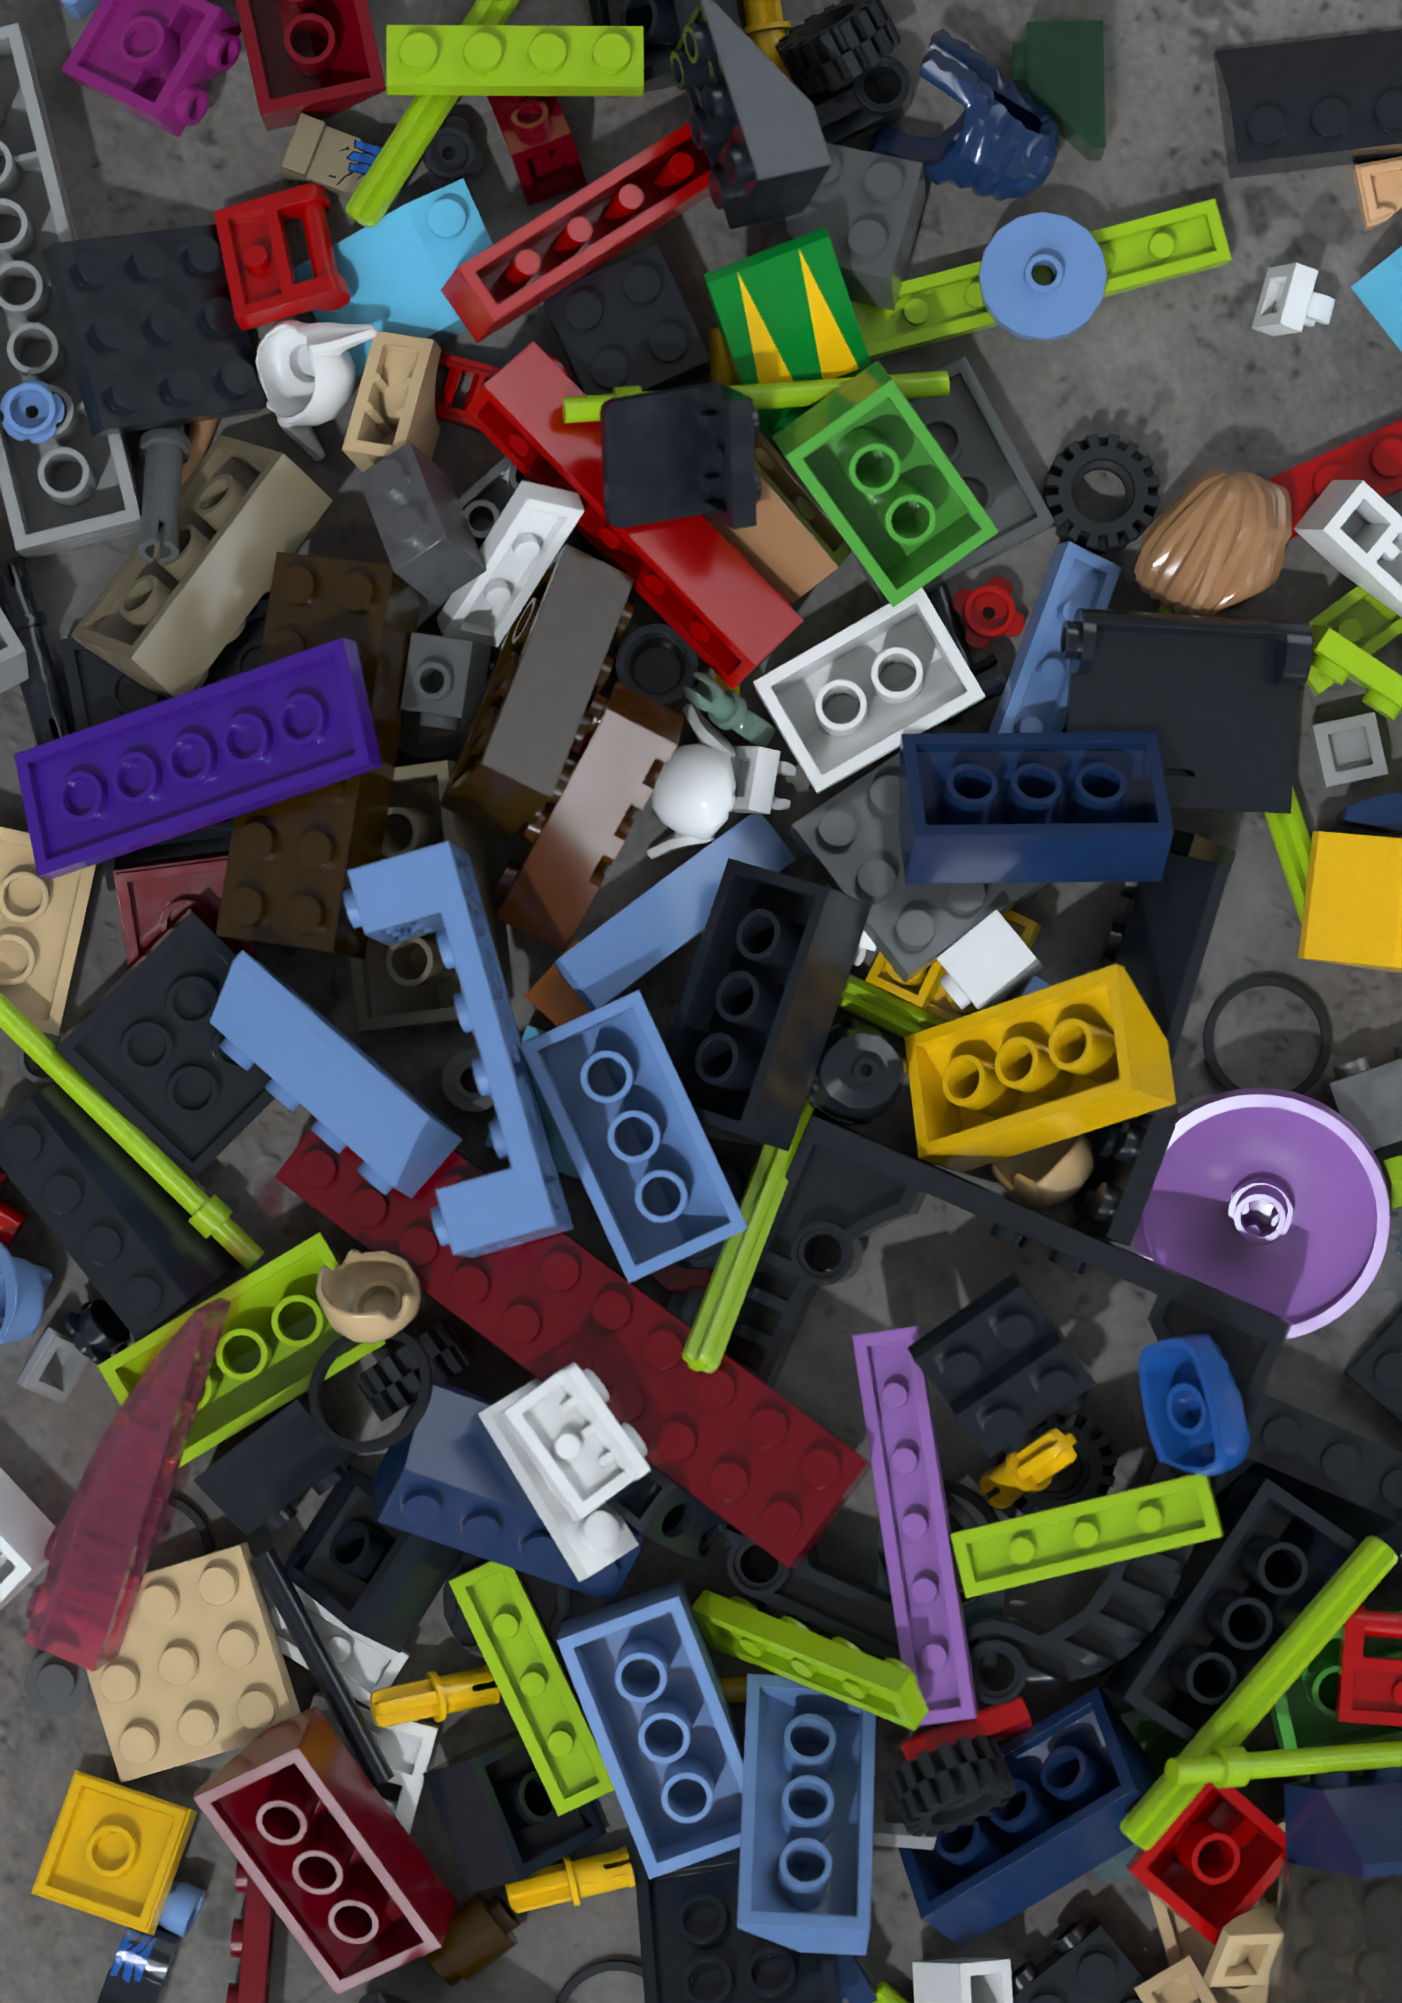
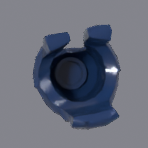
(999, 142)

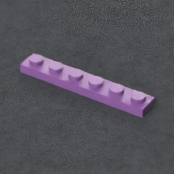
(915, 1523)

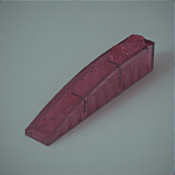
(120, 1503)

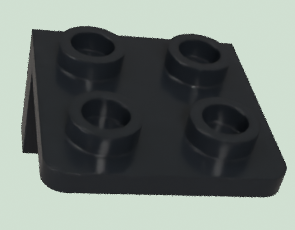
(680, 456)

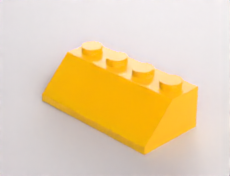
(1037, 1071)

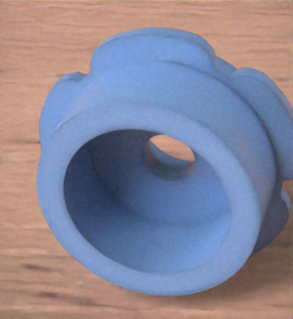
(19, 399)

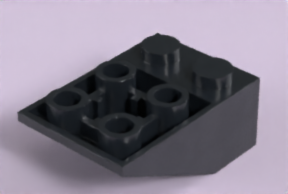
(748, 120)

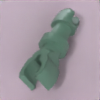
(729, 711)

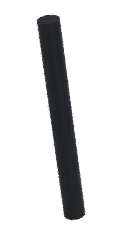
(322, 1667)

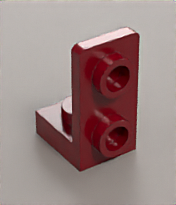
(538, 145)

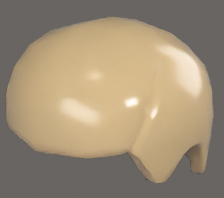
(1047, 1173)
(369, 1295)

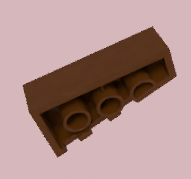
(591, 819)

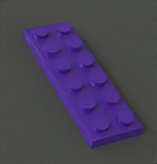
(198, 759)

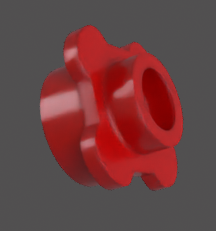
(993, 595)

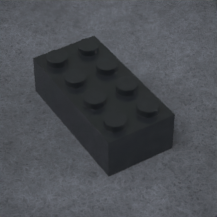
(763, 999)

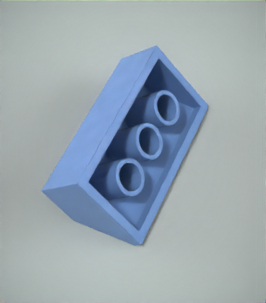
(331, 1078)
(634, 1136)
(806, 1818)

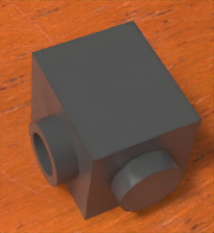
(444, 679)

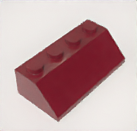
(309, 57)
(327, 1852)

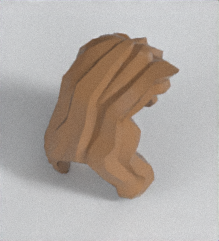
(1216, 543)

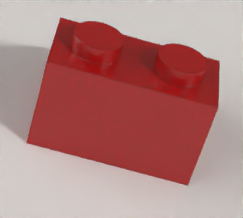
(1212, 1860)

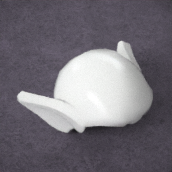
(309, 374)
(694, 788)

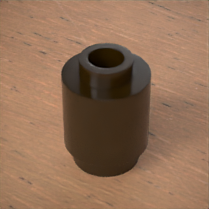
(475, 1939)

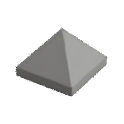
(53, 1366)

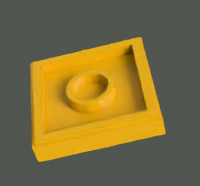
(114, 1852)

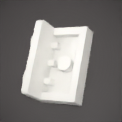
(576, 1439)

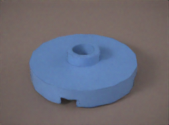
(1033, 309)

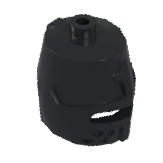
(856, 1074)

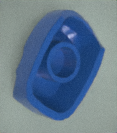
(1192, 1405)

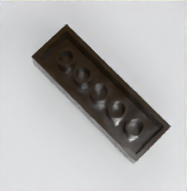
(295, 854)

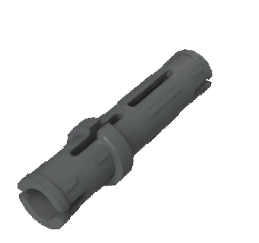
(164, 454)

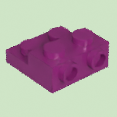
(155, 57)

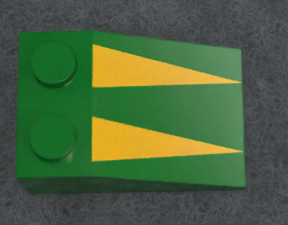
(787, 320)

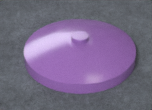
(1270, 1205)

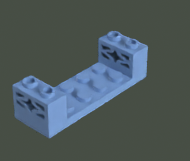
(440, 894)

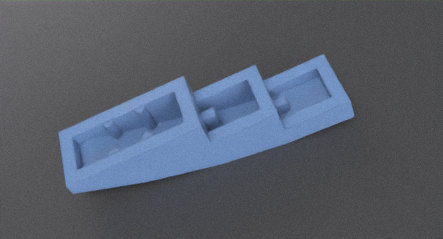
(666, 914)

